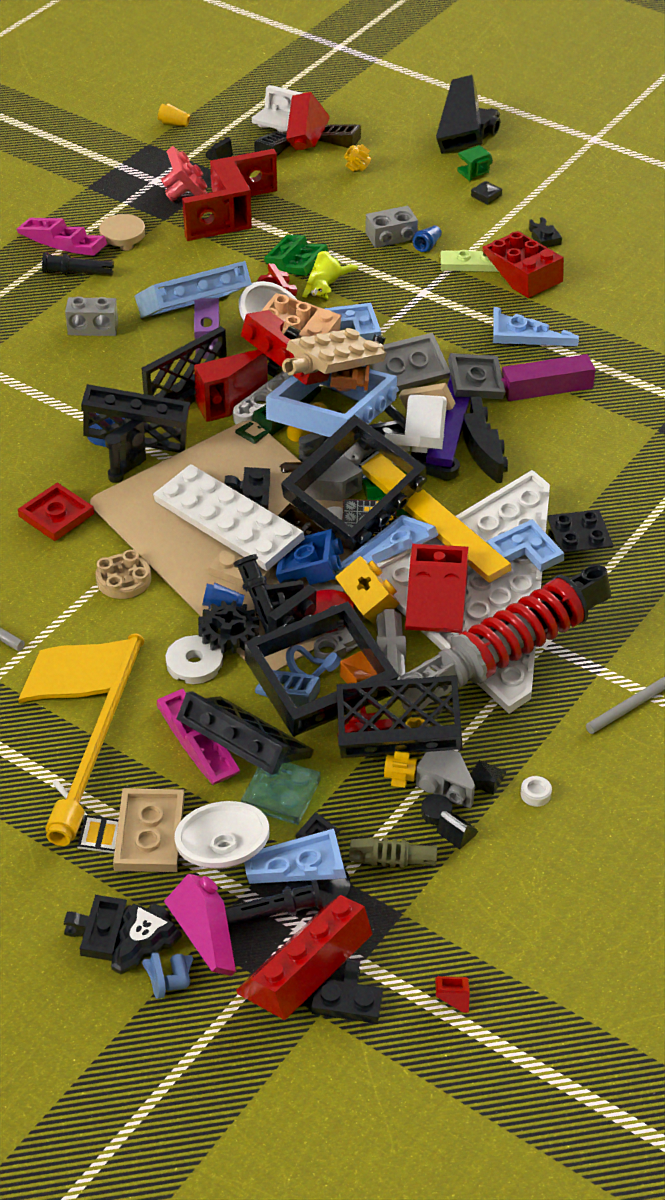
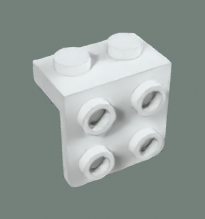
(276, 109)
(423, 424)

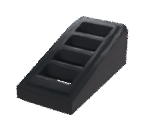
(275, 140)

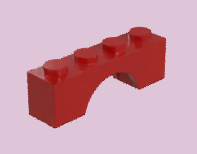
(265, 333)

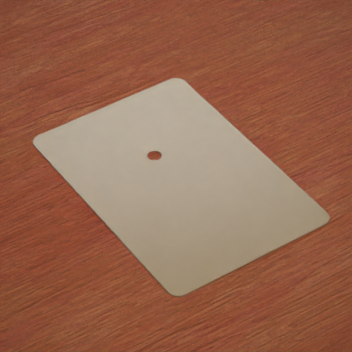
(178, 548)

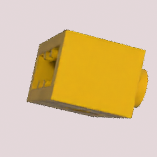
(367, 589)

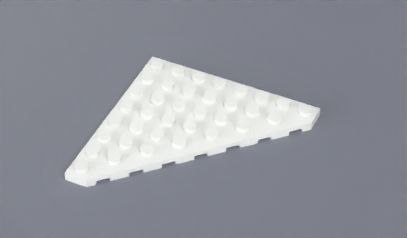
(501, 511)

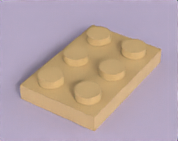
(148, 830)

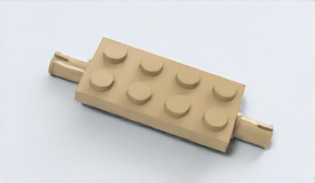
(332, 352)

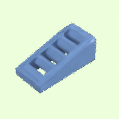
(304, 686)

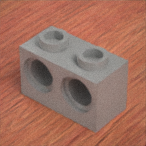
(391, 226)
(91, 316)

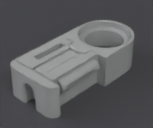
(339, 640)

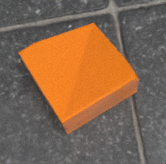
(356, 668)

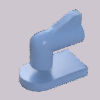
(180, 978)

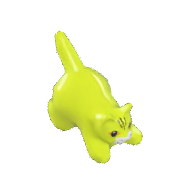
(325, 272)

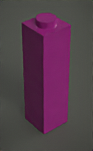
(548, 377)

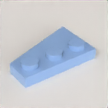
(298, 860)

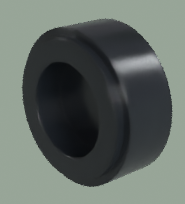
(433, 807)

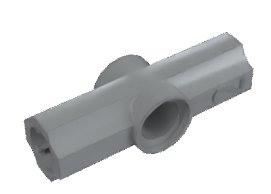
(391, 639)

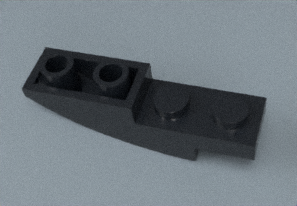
(484, 442)

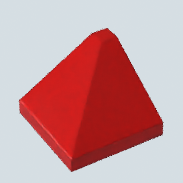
(454, 991)

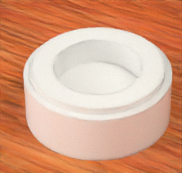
(536, 791)

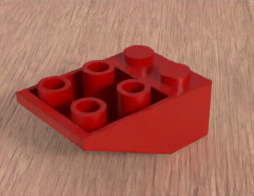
(525, 263)
(227, 382)
(437, 588)

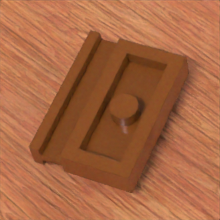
(350, 378)

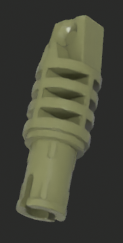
(373, 851)

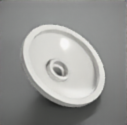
(258, 295)
(222, 834)

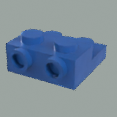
(312, 558)

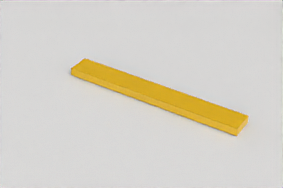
(450, 529)

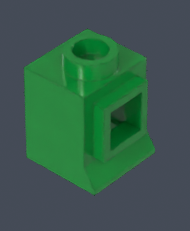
(477, 160)

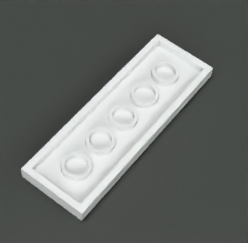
(229, 516)

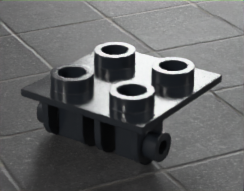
(579, 531)

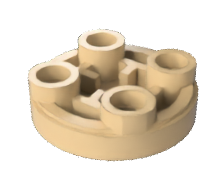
(122, 230)
(123, 575)

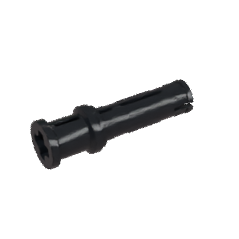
(67, 264)
(255, 585)
(289, 901)

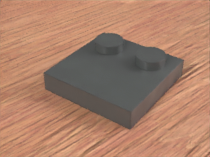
(476, 376)

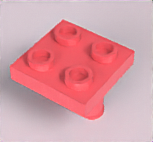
(183, 176)

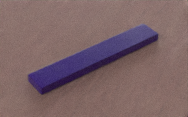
(452, 432)

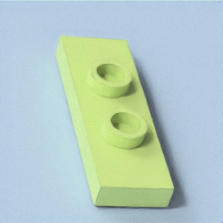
(466, 261)

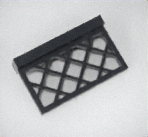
(184, 389)
(139, 407)
(241, 732)
(407, 739)

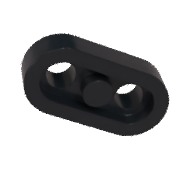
(440, 472)

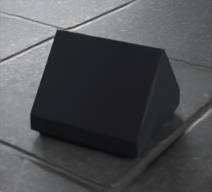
(220, 150)
(455, 829)

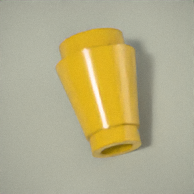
(173, 116)

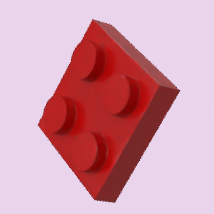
(56, 511)

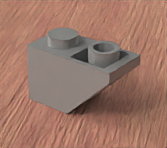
(337, 482)
(446, 775)

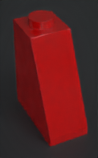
(305, 121)

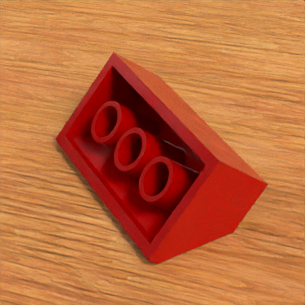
(308, 958)

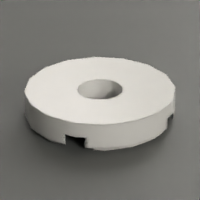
(193, 672)

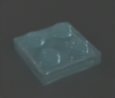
(282, 794)

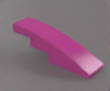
(56, 234)
(208, 755)

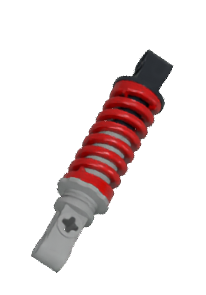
(514, 631)

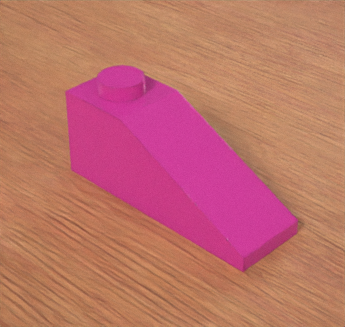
(204, 921)

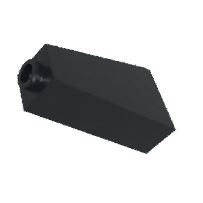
(460, 117)

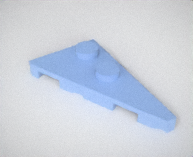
(527, 331)
(393, 540)

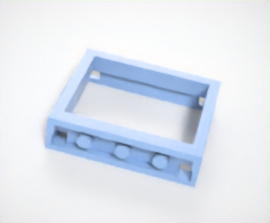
(184, 290)
(285, 407)

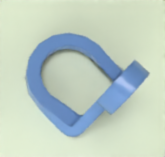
(329, 663)

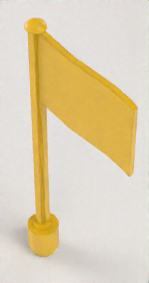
(81, 672)

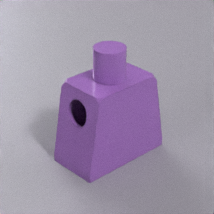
(204, 309)

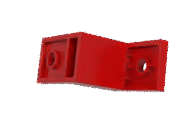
(230, 194)

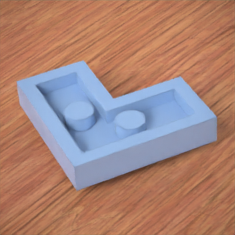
(360, 318)
(530, 541)

